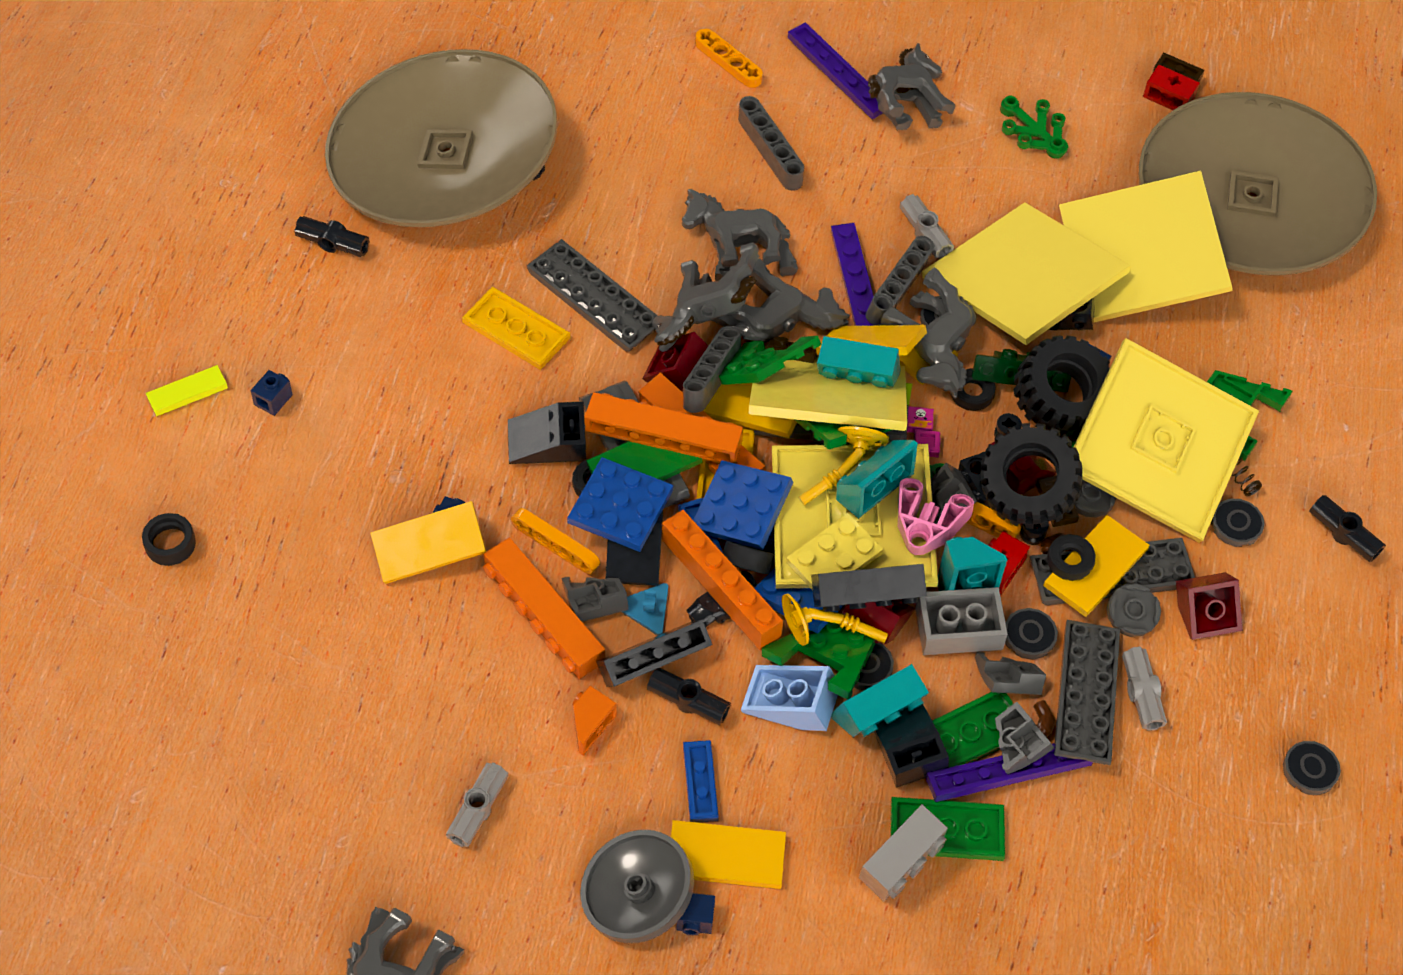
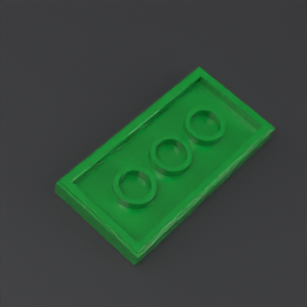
(647, 460)
(971, 729)
(972, 830)

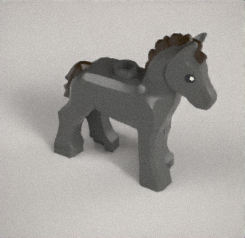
(910, 83)
(706, 300)

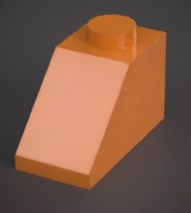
(591, 716)

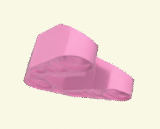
(935, 535)

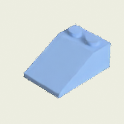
(791, 696)

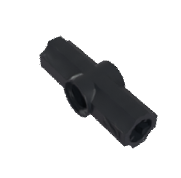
(332, 236)
(1347, 528)
(703, 704)

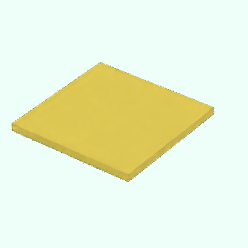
(1162, 234)
(1028, 272)
(806, 395)
(1163, 440)
(801, 522)

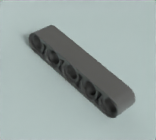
(771, 143)
(900, 278)
(704, 377)

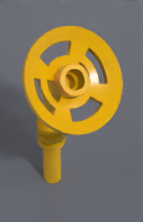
(862, 439)
(798, 620)

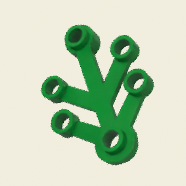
(1054, 145)

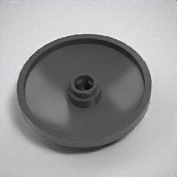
(637, 886)

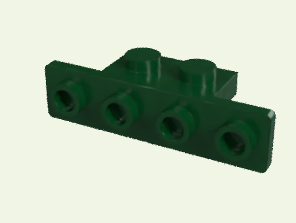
(1003, 368)

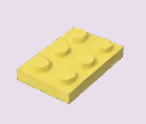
(836, 549)

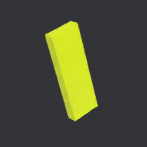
(186, 390)

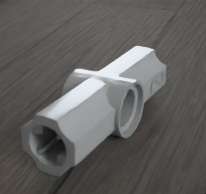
(926, 224)
(1144, 688)
(470, 818)

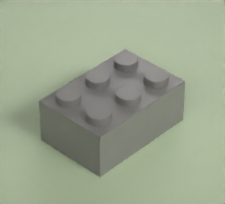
(961, 621)
(904, 854)

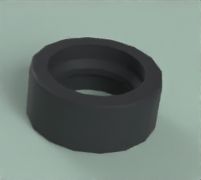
(166, 522)
(748, 557)

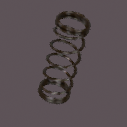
(1257, 483)

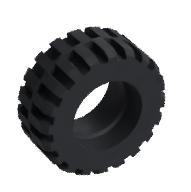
(1038, 398)
(1031, 442)

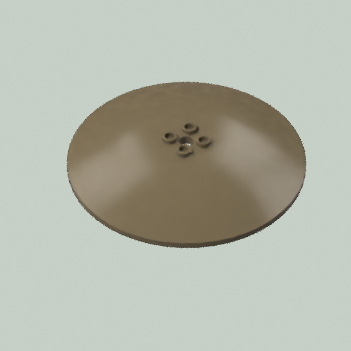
(394, 129)
(1303, 167)

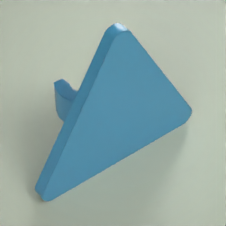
(649, 608)

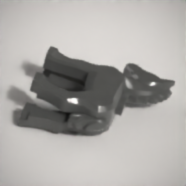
(739, 228)
(783, 309)
(943, 334)
(383, 925)

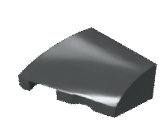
(946, 483)
(595, 597)
(1010, 675)
(1020, 739)

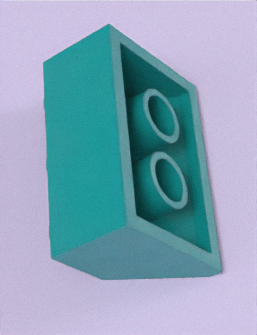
(859, 362)
(877, 476)
(970, 565)
(881, 702)

